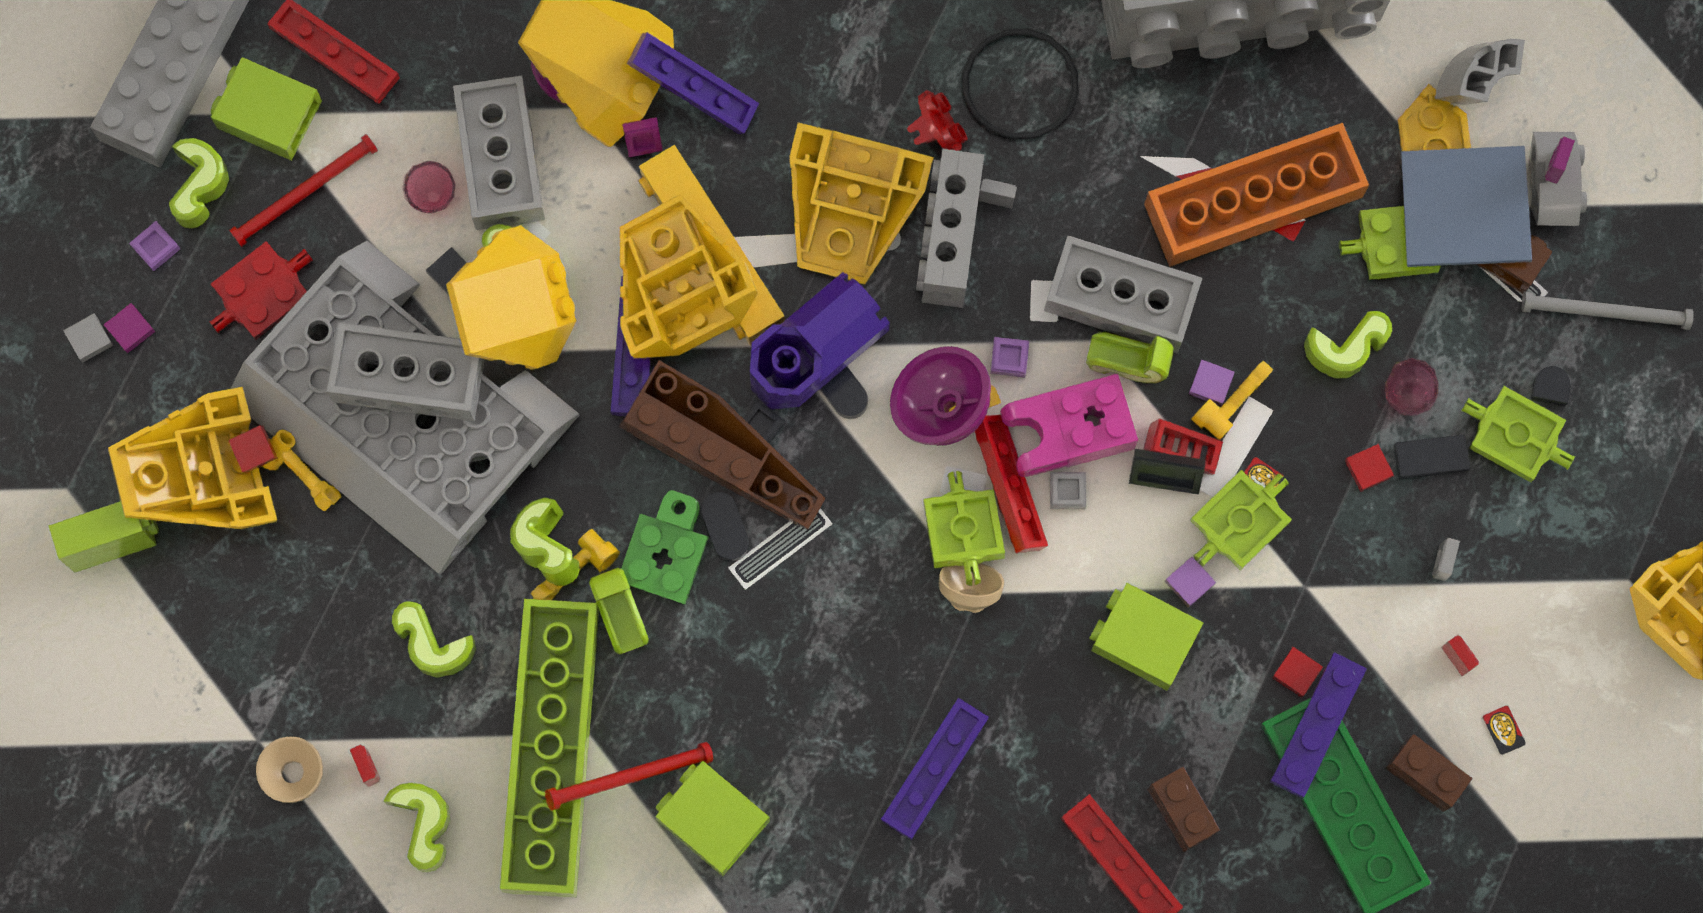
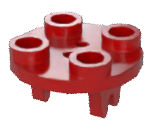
(937, 122)

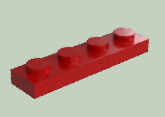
(333, 50)
(1010, 487)
(1119, 859)

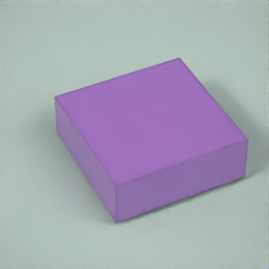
(154, 246)
(1009, 357)
(1211, 382)
(1190, 582)

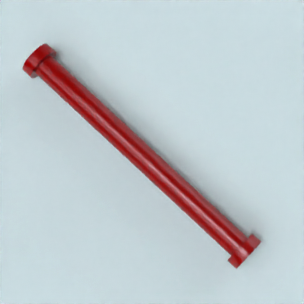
(303, 190)
(557, 797)

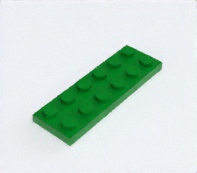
(1354, 819)

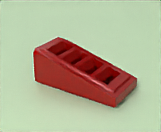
(1185, 435)

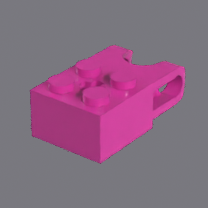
(1062, 427)

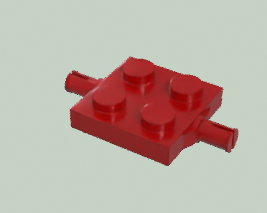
(259, 290)

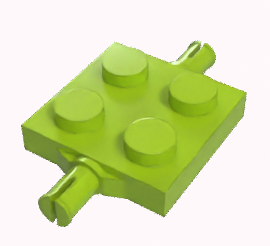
(1383, 244)
(1517, 434)
(1240, 520)
(964, 528)

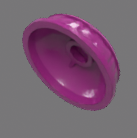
(934, 385)

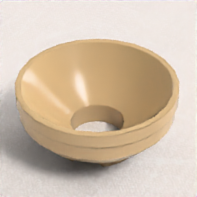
(975, 597)
(276, 757)

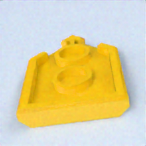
(1433, 124)

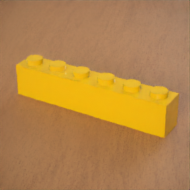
(670, 176)

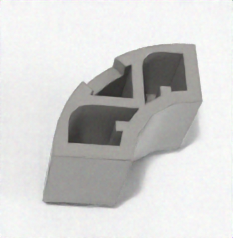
(1477, 70)
(1560, 202)

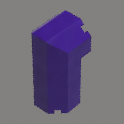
(822, 333)

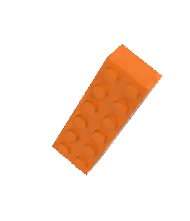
(1256, 194)

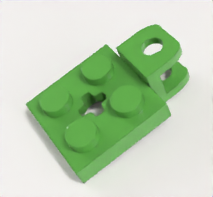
(667, 532)

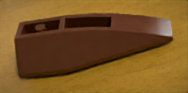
(718, 443)

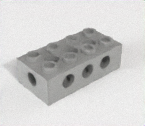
(479, 140)
(952, 218)
(1120, 271)
(394, 351)

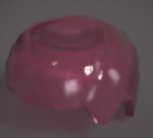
(428, 187)
(1412, 387)

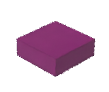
(642, 137)
(1559, 160)
(129, 328)

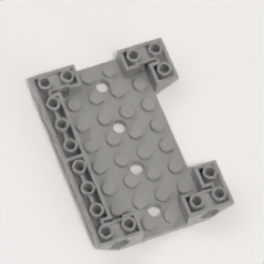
(378, 458)

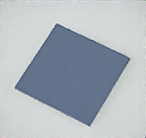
(1466, 206)

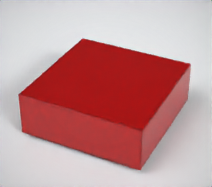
(253, 449)
(1369, 467)
(1460, 655)
(1297, 672)
(365, 765)

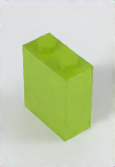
(265, 108)
(101, 537)
(1145, 635)
(711, 817)

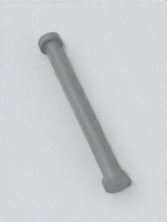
(1607, 310)

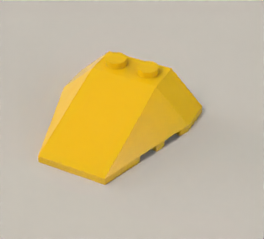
(585, 58)
(850, 199)
(678, 282)
(513, 301)
(188, 470)
(1671, 607)

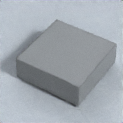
(997, 193)
(88, 338)
(1067, 490)
(1445, 559)

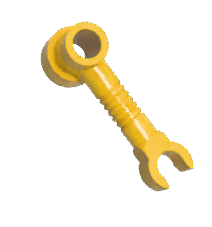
(1216, 418)
(321, 491)
(594, 550)

